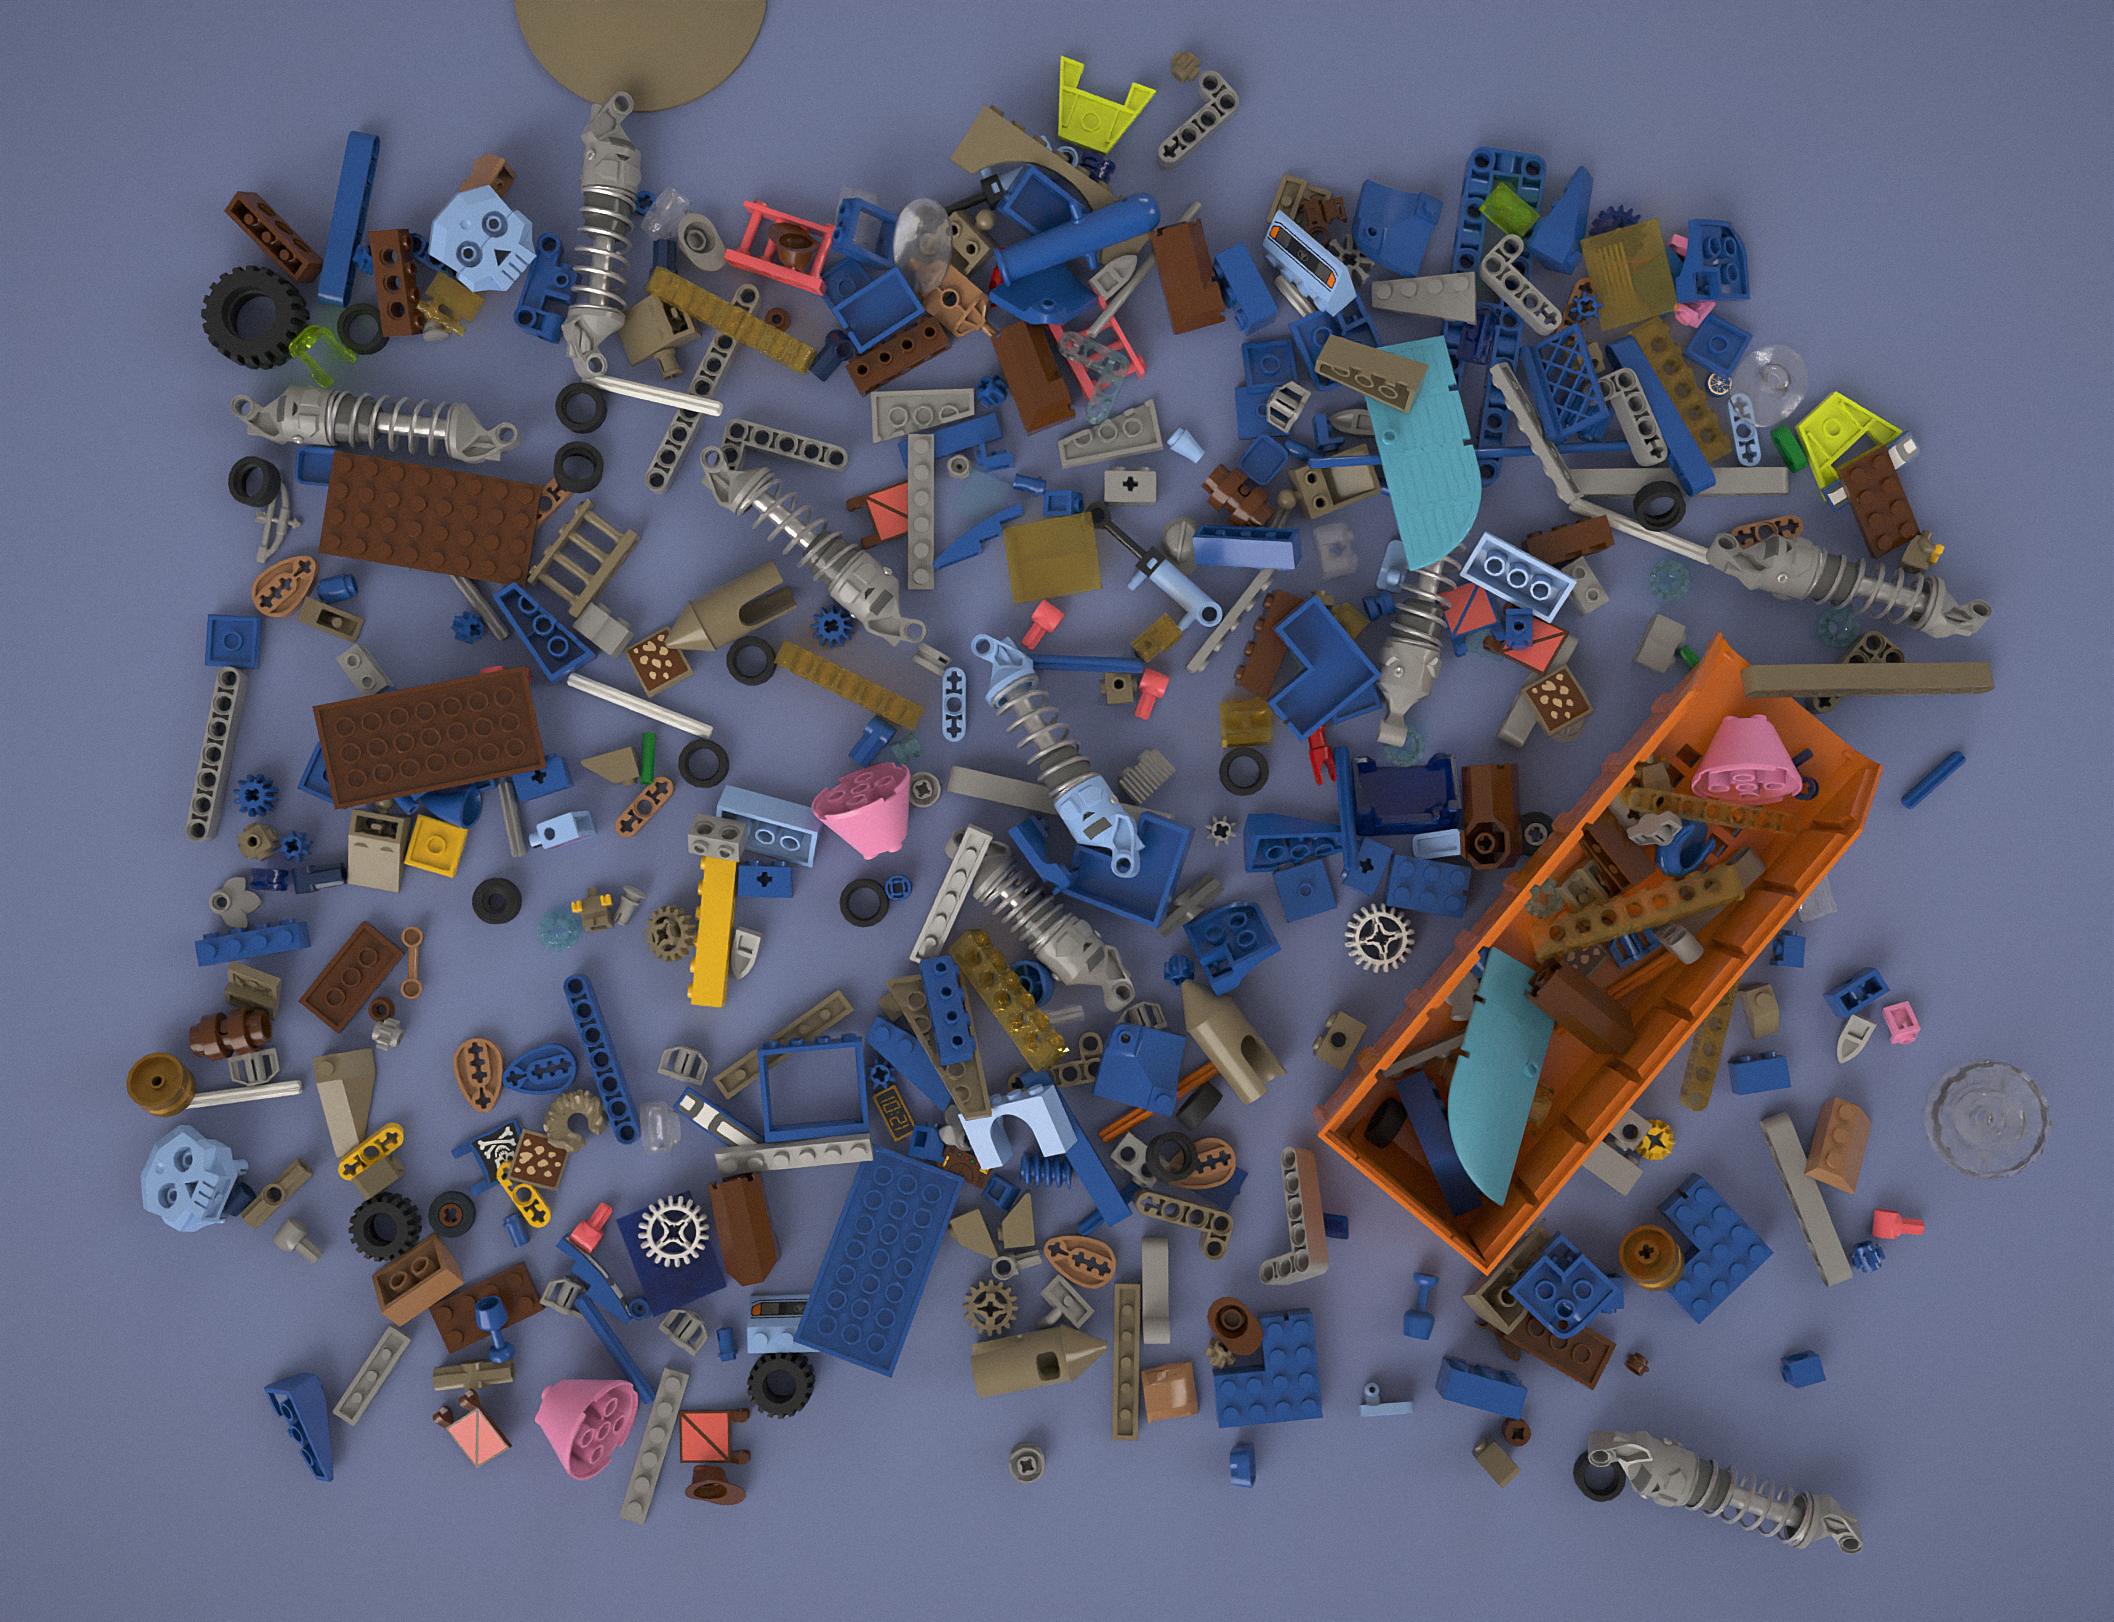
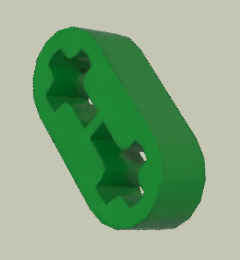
(1788, 448)

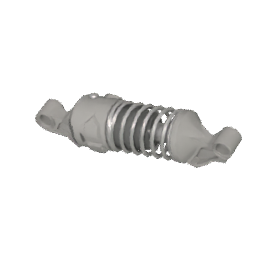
(1059, 938)

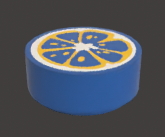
(1716, 385)

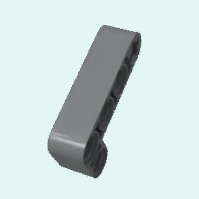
(1194, 126)
(1523, 290)
(1631, 419)
(1155, 1290)

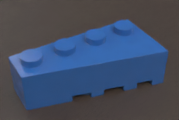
(548, 641)
(909, 1057)

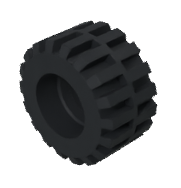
(365, 1233)
(772, 1402)

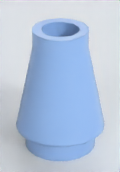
(1184, 444)

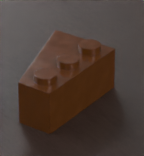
(1615, 855)

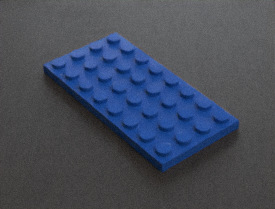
(879, 1260)

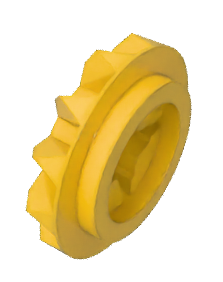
(1666, 1138)

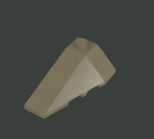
(345, 1093)
(1489, 1293)

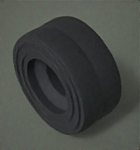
(483, 907)

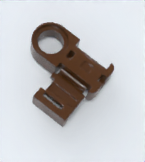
(1322, 214)

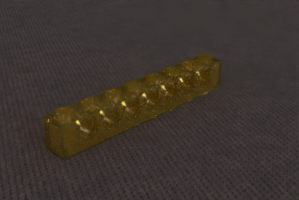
(1729, 892)

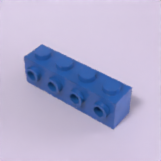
(1247, 547)
(259, 942)
(946, 1010)

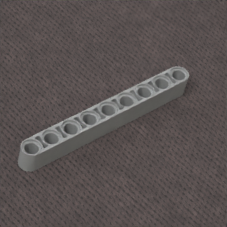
(702, 376)
(1729, 481)
(1015, 792)

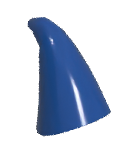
(458, 807)

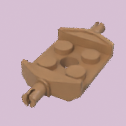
(967, 314)

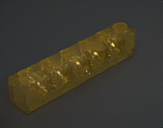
(1683, 376)
(849, 685)
(1010, 1014)

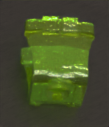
(306, 339)

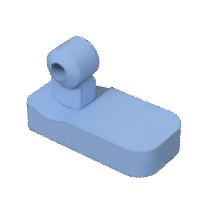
(1392, 568)
(1437, 844)
(1374, 1408)

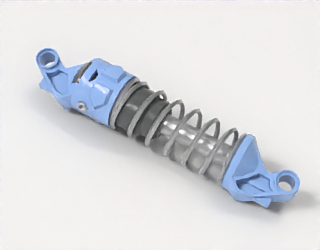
(1079, 793)

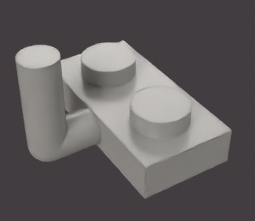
(1066, 1304)

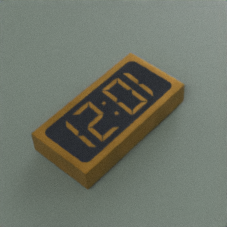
(894, 1112)

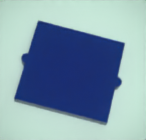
(1225, 1193)

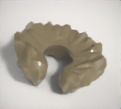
(562, 1108)

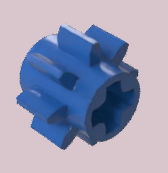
(364, 259)
(1594, 306)
(991, 390)
(468, 627)
(302, 843)
(1178, 970)
(878, 1080)
(1867, 1256)

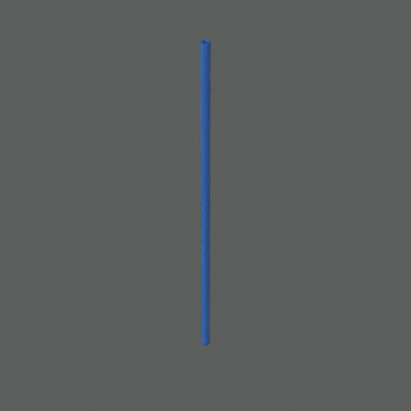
(1481, 453)

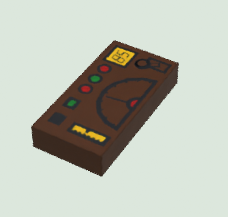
(964, 1165)

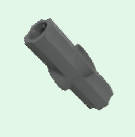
(1190, 903)

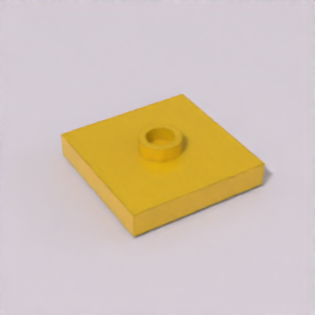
(436, 846)

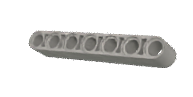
(207, 764)
(1806, 1199)

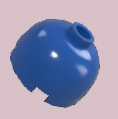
(1035, 980)

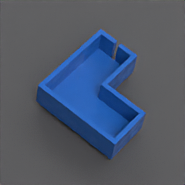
(1332, 670)
(1150, 892)
(1433, 1131)
(1721, 1250)
(1282, 1386)

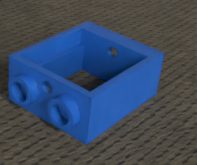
(845, 230)

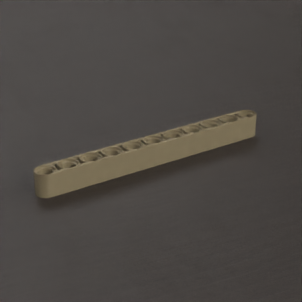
(1866, 679)

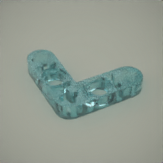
(1107, 374)

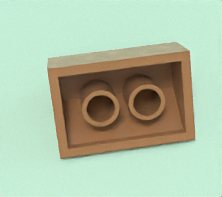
(490, 171)
(1838, 1144)
(416, 1280)

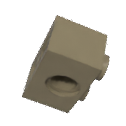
(1338, 1055)

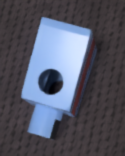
(563, 830)

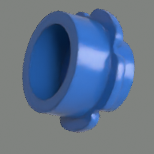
(635, 1312)

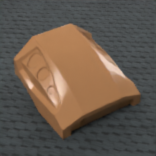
(1169, 1391)

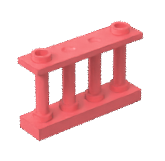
(765, 264)
(1079, 371)

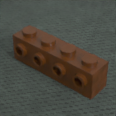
(898, 355)
(1266, 648)

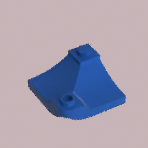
(1394, 226)
(1713, 264)
(1045, 296)
(1315, 328)
(1030, 839)
(1231, 943)
(1140, 1068)
(1563, 1287)

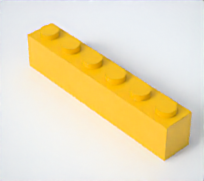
(714, 932)

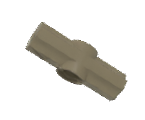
(266, 1204)
(473, 1374)

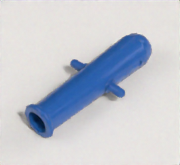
(1079, 236)

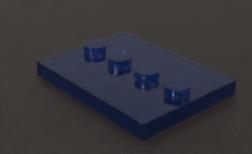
(671, 1285)

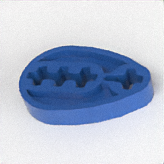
(550, 1083)

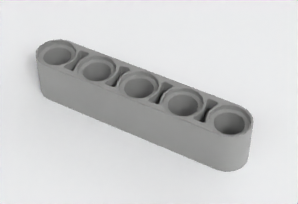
(1520, 716)

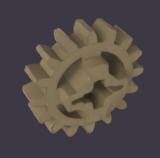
(670, 933)
(1001, 1306)

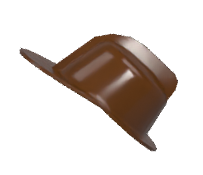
(793, 244)
(1235, 1325)
(712, 1485)

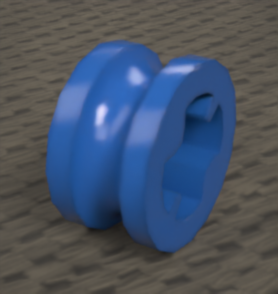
(642, 196)

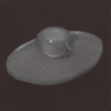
(923, 244)
(1768, 385)

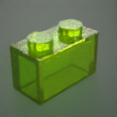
(1509, 211)

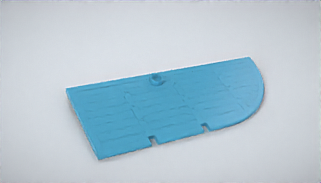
(1424, 459)
(1499, 1076)

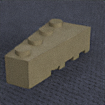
(1372, 372)

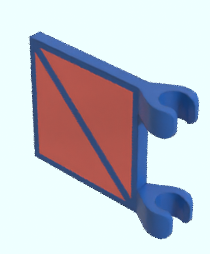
(1470, 613)

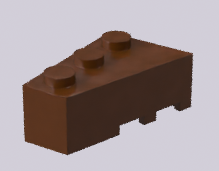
(1570, 542)

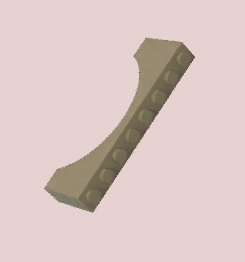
(997, 141)

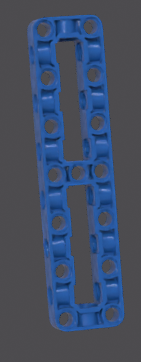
(1468, 245)

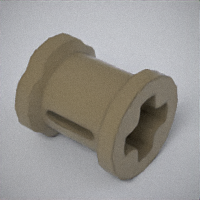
(668, 364)

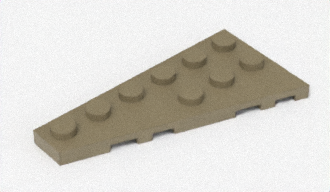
(964, 1079)

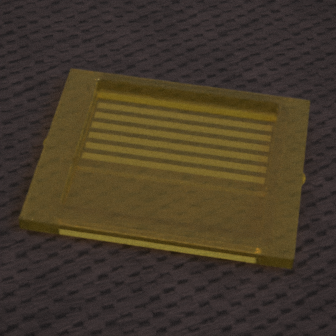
(1629, 274)
(1052, 558)

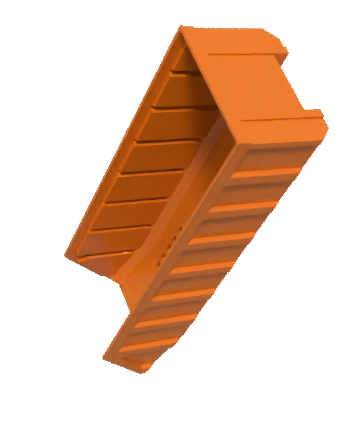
(1589, 1086)

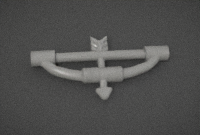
(283, 522)

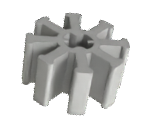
(1349, 253)

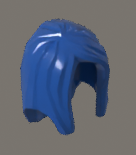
(1685, 851)

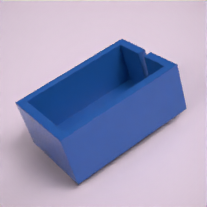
(1036, 202)
(1244, 289)
(878, 309)
(1426, 886)
(1481, 1387)

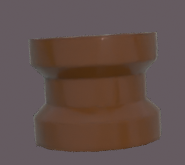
(1512, 1426)

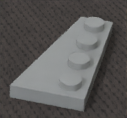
(1436, 296)
(916, 410)
(1123, 436)

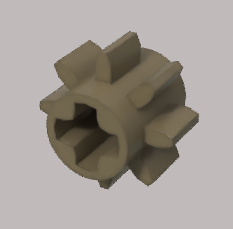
(1184, 66)
(1219, 1354)

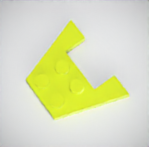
(1090, 119)
(1834, 428)

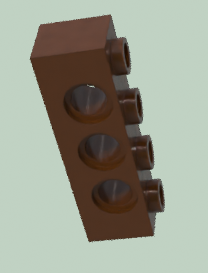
(274, 237)
(386, 273)

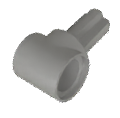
(293, 1237)
(1017, 1262)

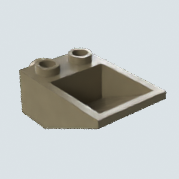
(970, 232)
(655, 327)
(1331, 486)
(378, 850)

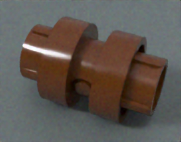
(1232, 493)
(222, 1035)

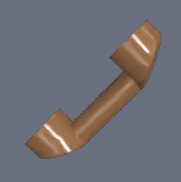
(412, 987)

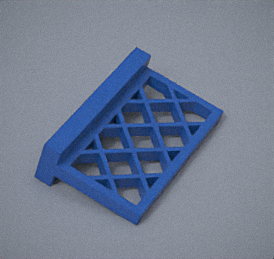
(1543, 391)

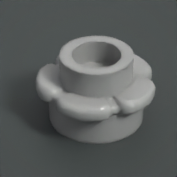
(962, 473)

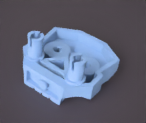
(465, 225)
(199, 1184)

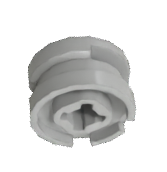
(931, 659)
(924, 790)
(1026, 1462)

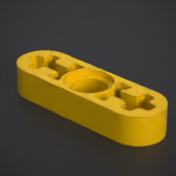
(381, 1134)
(528, 1214)

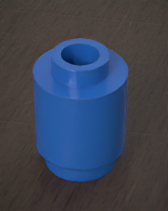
(337, 588)

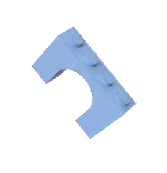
(1038, 1108)

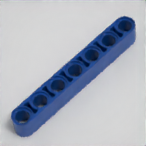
(348, 218)
(1683, 452)
(600, 1071)
(1086, 1160)

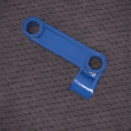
(533, 300)

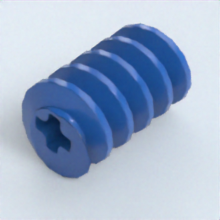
(1045, 1170)

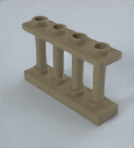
(609, 562)

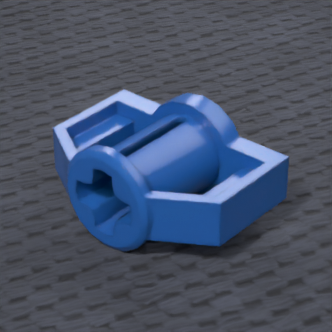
(1633, 947)

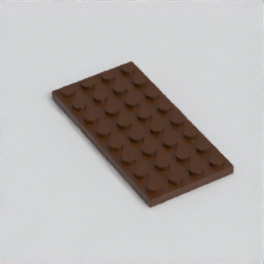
(430, 519)
(429, 737)

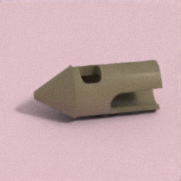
(723, 615)
(1229, 1041)
(1033, 1360)

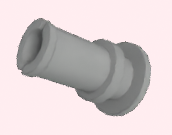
(434, 331)
(629, 902)

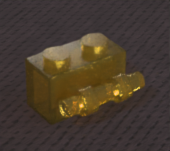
(455, 298)
(1246, 723)

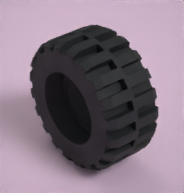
(228, 299)

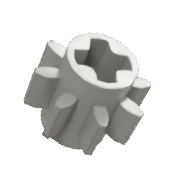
(1213, 828)
(388, 1034)

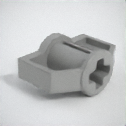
(1292, 414)
(1652, 825)
(1139, 1016)
(250, 1060)
(683, 1075)
(566, 1296)
(685, 1330)

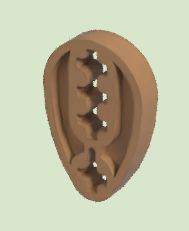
(273, 577)
(465, 1072)
(1209, 1177)
(1079, 1273)

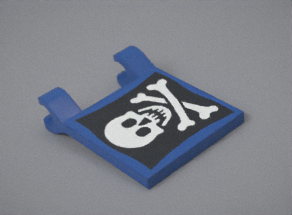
(491, 1151)

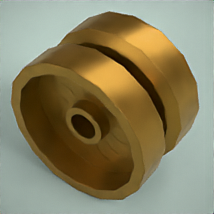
(161, 1084)
(1651, 1258)

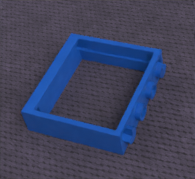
(812, 1129)

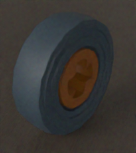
(465, 1214)

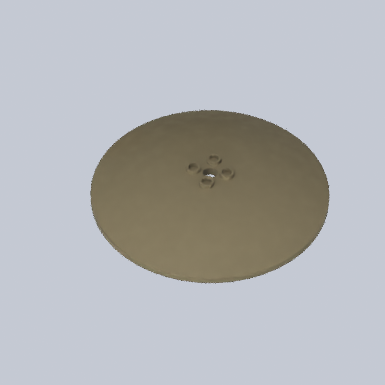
(648, 48)

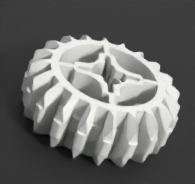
(1382, 950)
(688, 1247)

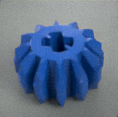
(831, 618)
(265, 795)

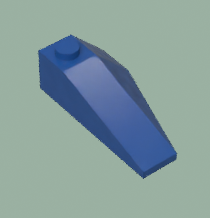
(1559, 234)
(1283, 839)
(305, 1410)

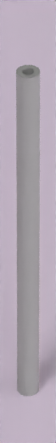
(1135, 280)

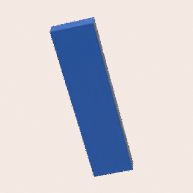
(960, 437)

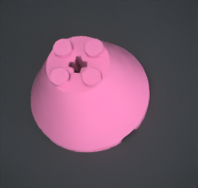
(1746, 764)
(868, 808)
(587, 1421)

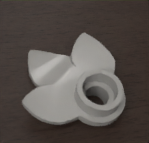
(238, 902)
(1463, 998)
(953, 1131)

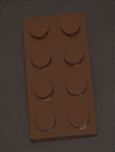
(1878, 501)
(352, 977)
(457, 1317)
(1577, 1357)

